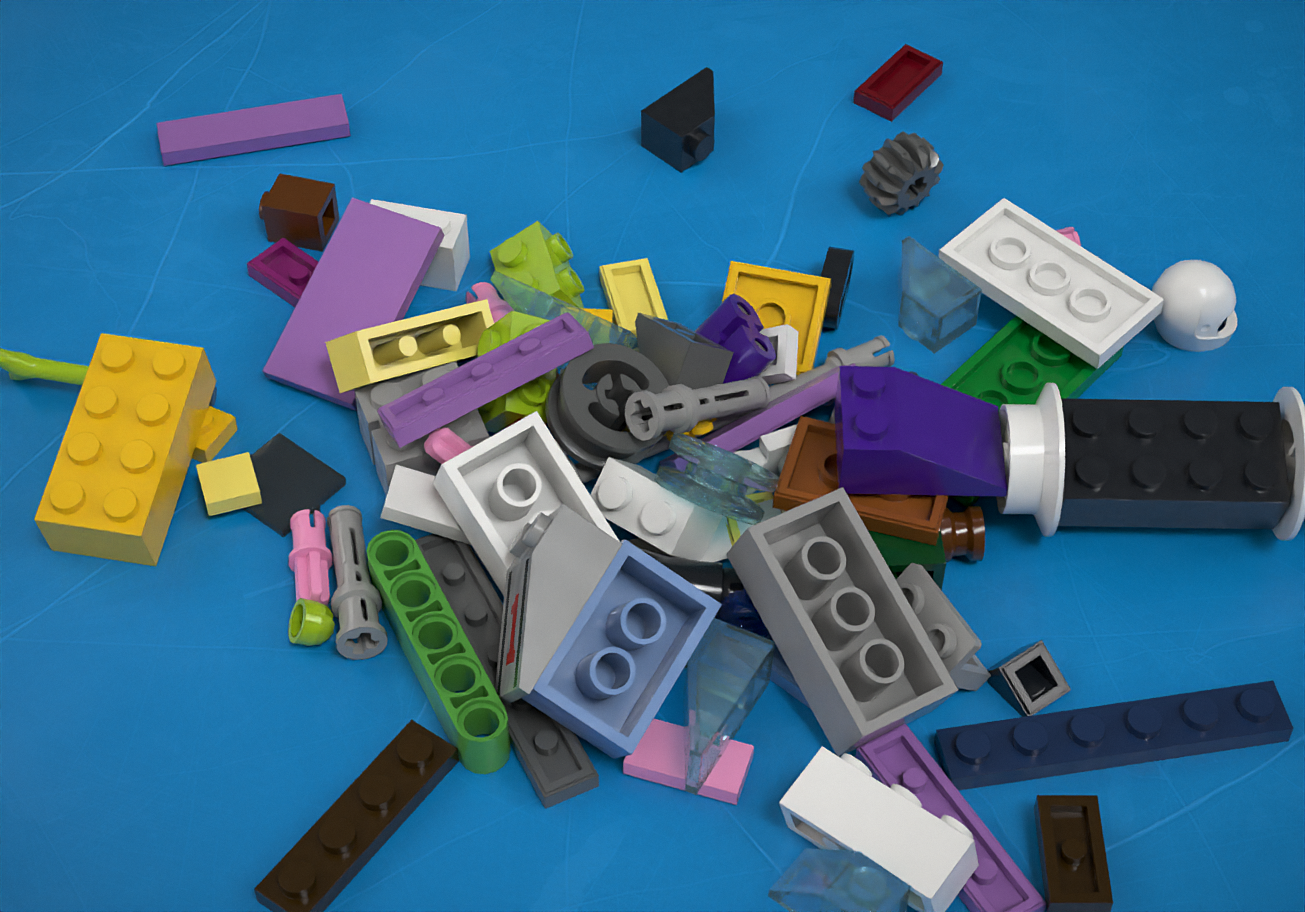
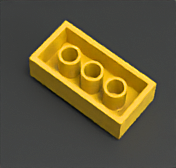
(126, 450)

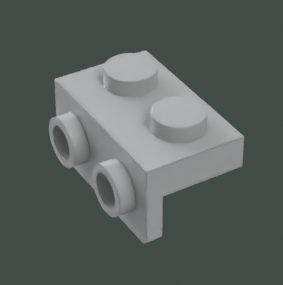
(945, 628)

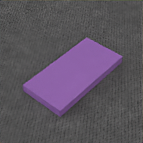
(358, 284)

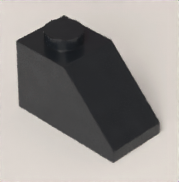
(682, 122)

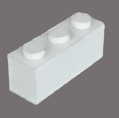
(845, 808)

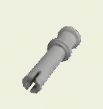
(740, 396)
(356, 599)

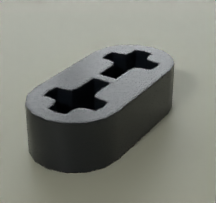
(839, 268)

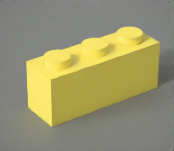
(408, 345)

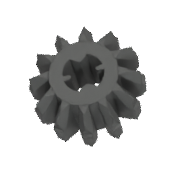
(901, 173)

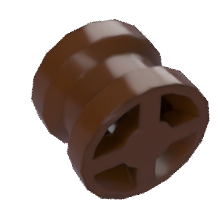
(964, 534)

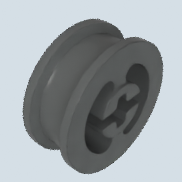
(591, 421)

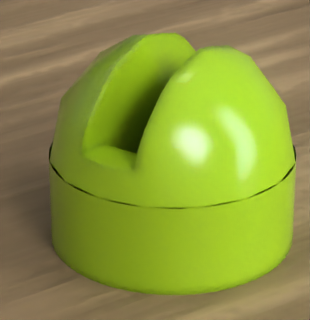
(310, 623)

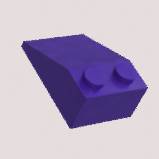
(914, 436)

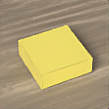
(229, 484)

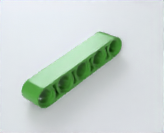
(427, 622)

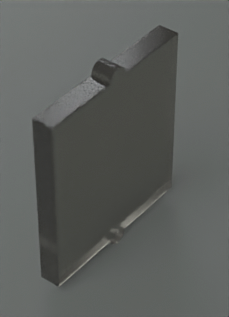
(290, 482)

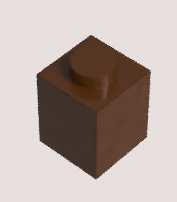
(300, 211)

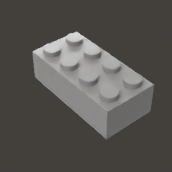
(840, 621)

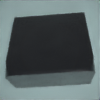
(1028, 679)

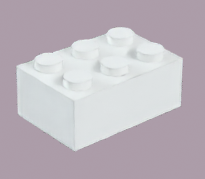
(506, 485)

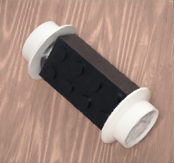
(1156, 462)

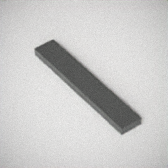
(543, 746)

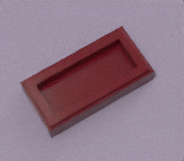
(898, 82)

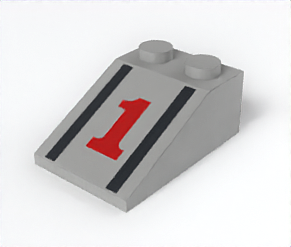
(545, 590)

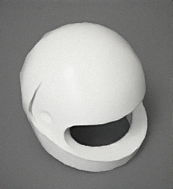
(1195, 305)

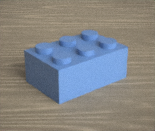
(623, 652)

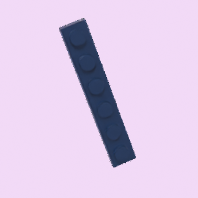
(1112, 735)

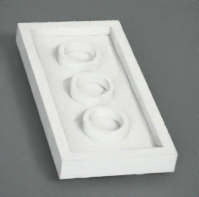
(1052, 282)

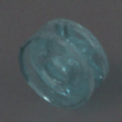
(716, 479)

